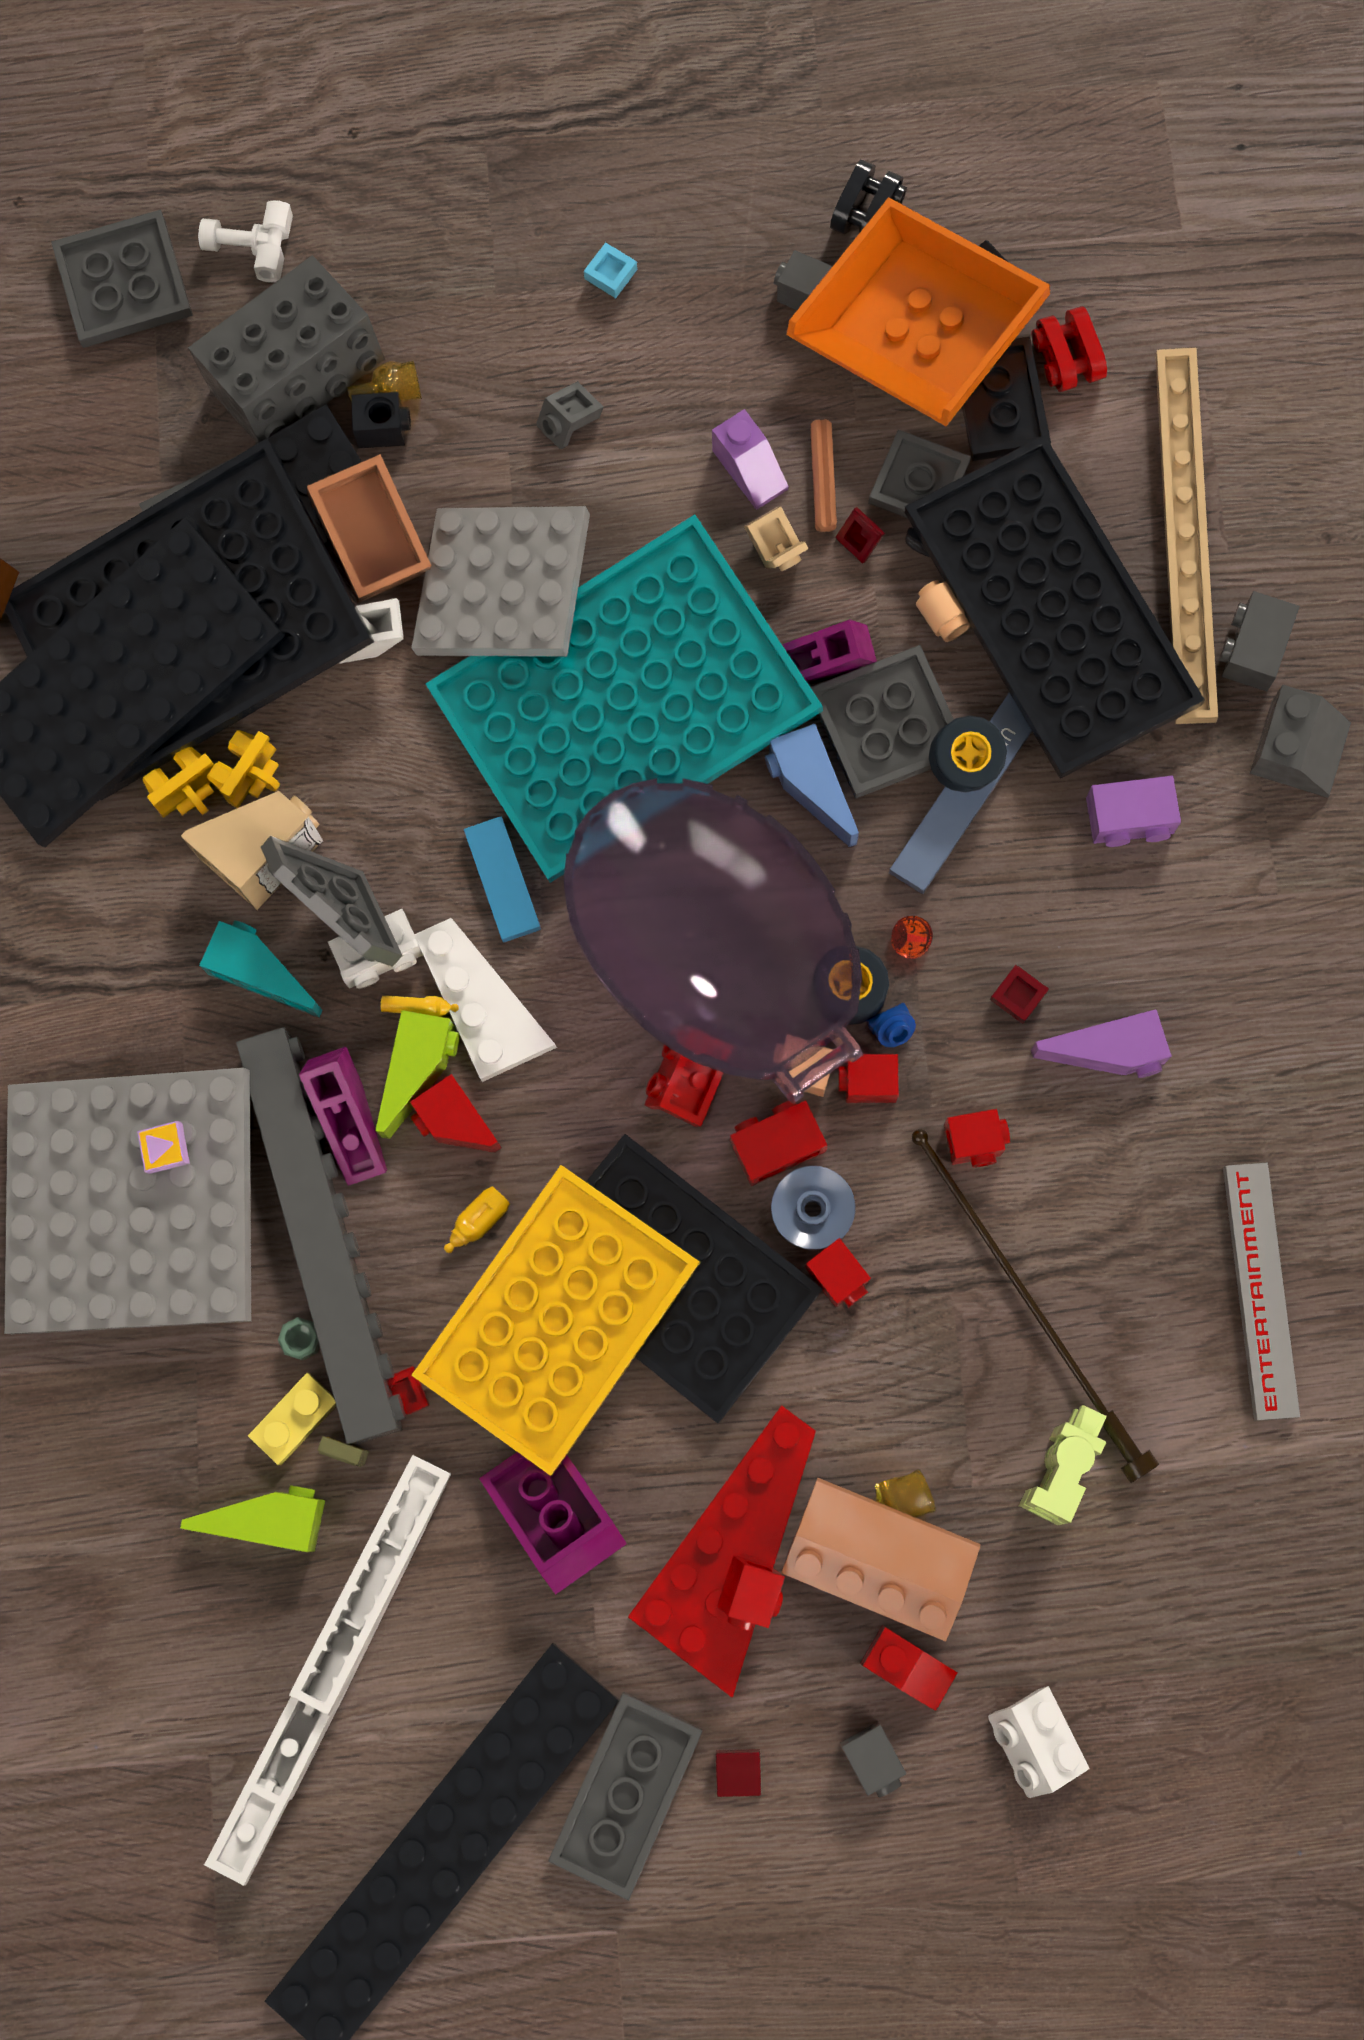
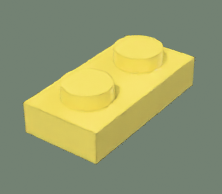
(293, 1419)

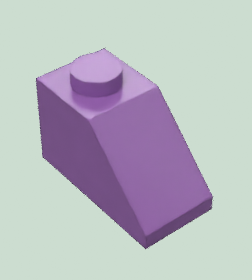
(748, 459)

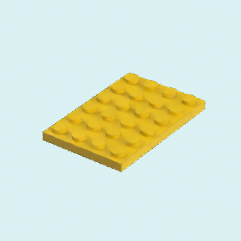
(556, 1320)

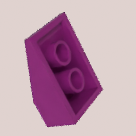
(553, 1518)

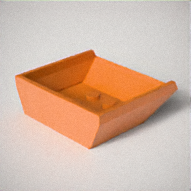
(917, 311)

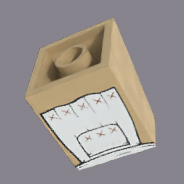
(234, 842)

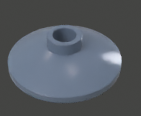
(817, 1186)

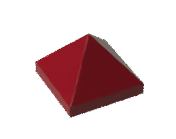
(859, 535)

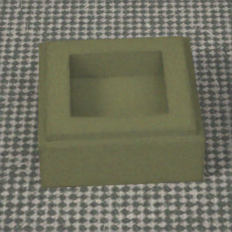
(342, 1451)

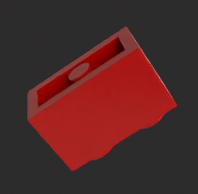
(777, 1141)

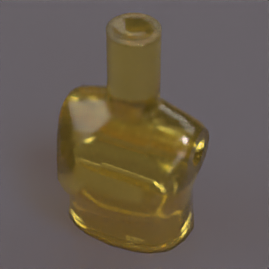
(391, 378)
(906, 1494)

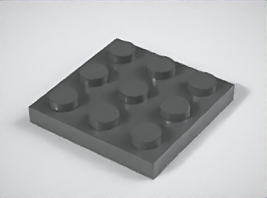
(121, 278)
(883, 719)

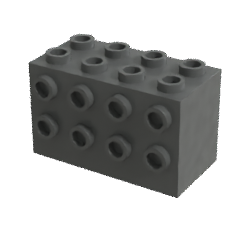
(288, 351)

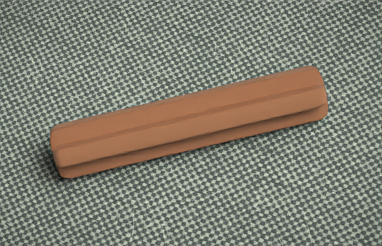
(823, 475)

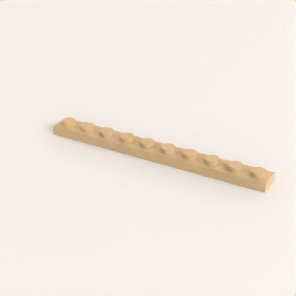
(1186, 524)

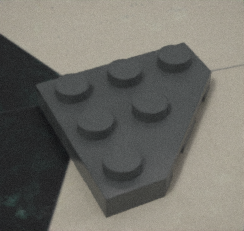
(337, 896)

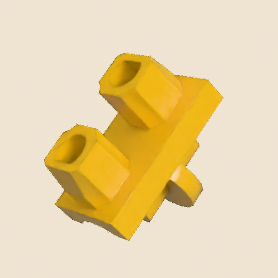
(251, 772)
(184, 789)

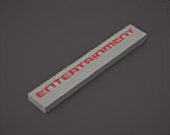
(1261, 1292)

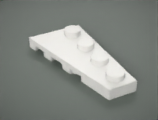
(489, 1016)

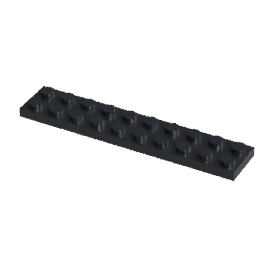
(442, 1850)

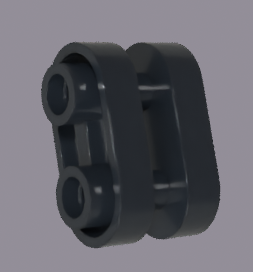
(858, 185)

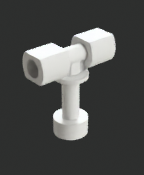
(263, 239)

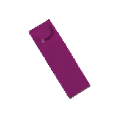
(832, 651)
(344, 1114)

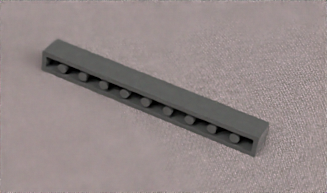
(320, 1239)

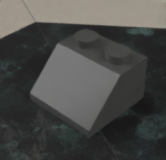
(1301, 741)

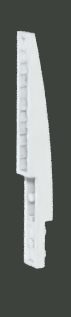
(328, 1672)

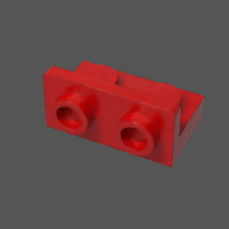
(682, 1088)

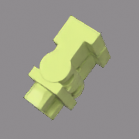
(1065, 1462)

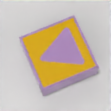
(163, 1147)

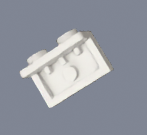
(1038, 1743)

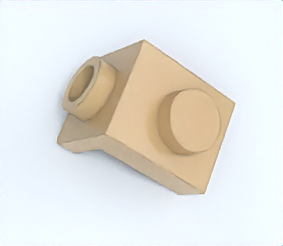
(775, 540)

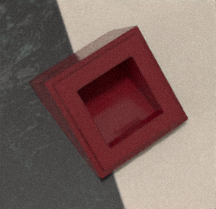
(738, 1773)

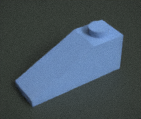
(810, 779)

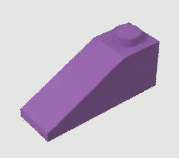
(1112, 1047)

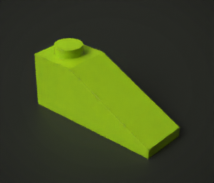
(416, 1063)
(273, 1519)

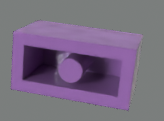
(1133, 811)

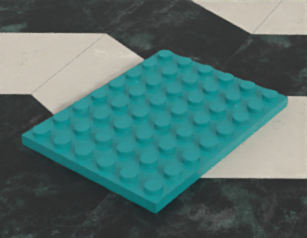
(659, 682)

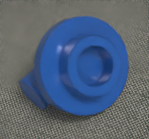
(893, 1026)

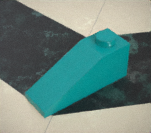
(245, 961)

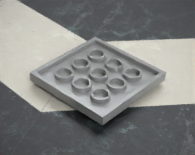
(501, 581)

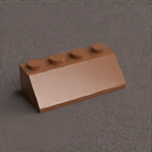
(881, 1559)

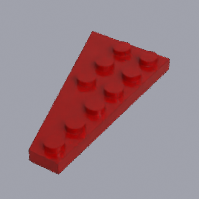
(741, 1521)

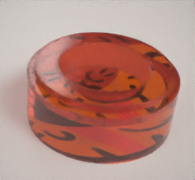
(911, 937)

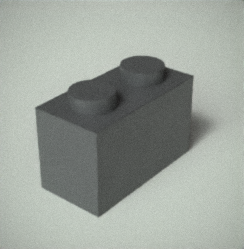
(1259, 640)

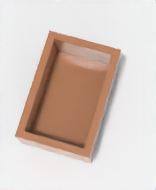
(368, 528)

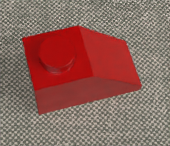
(452, 1117)
(908, 1668)

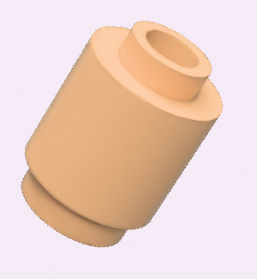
(942, 610)

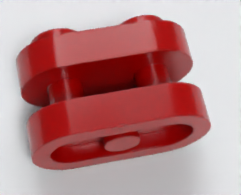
(1060, 367)

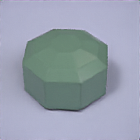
(299, 1339)

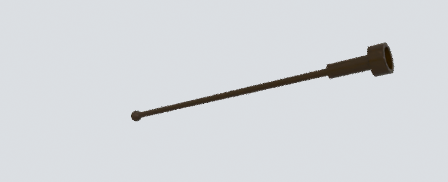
(1137, 1463)

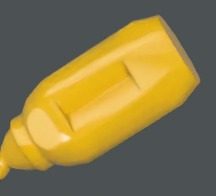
(429, 1005)
(477, 1218)

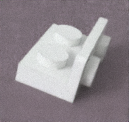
(363, 973)

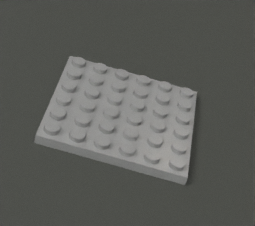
(102, 1238)

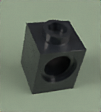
(369, 408)

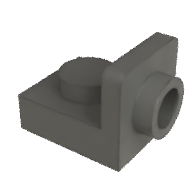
(567, 412)

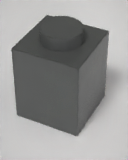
(798, 279)
(874, 1760)

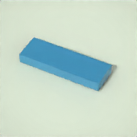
(502, 879)

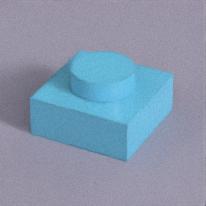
(610, 270)

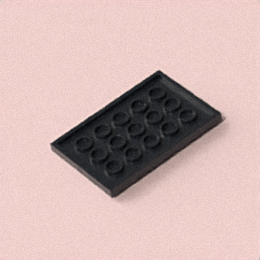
(735, 1301)

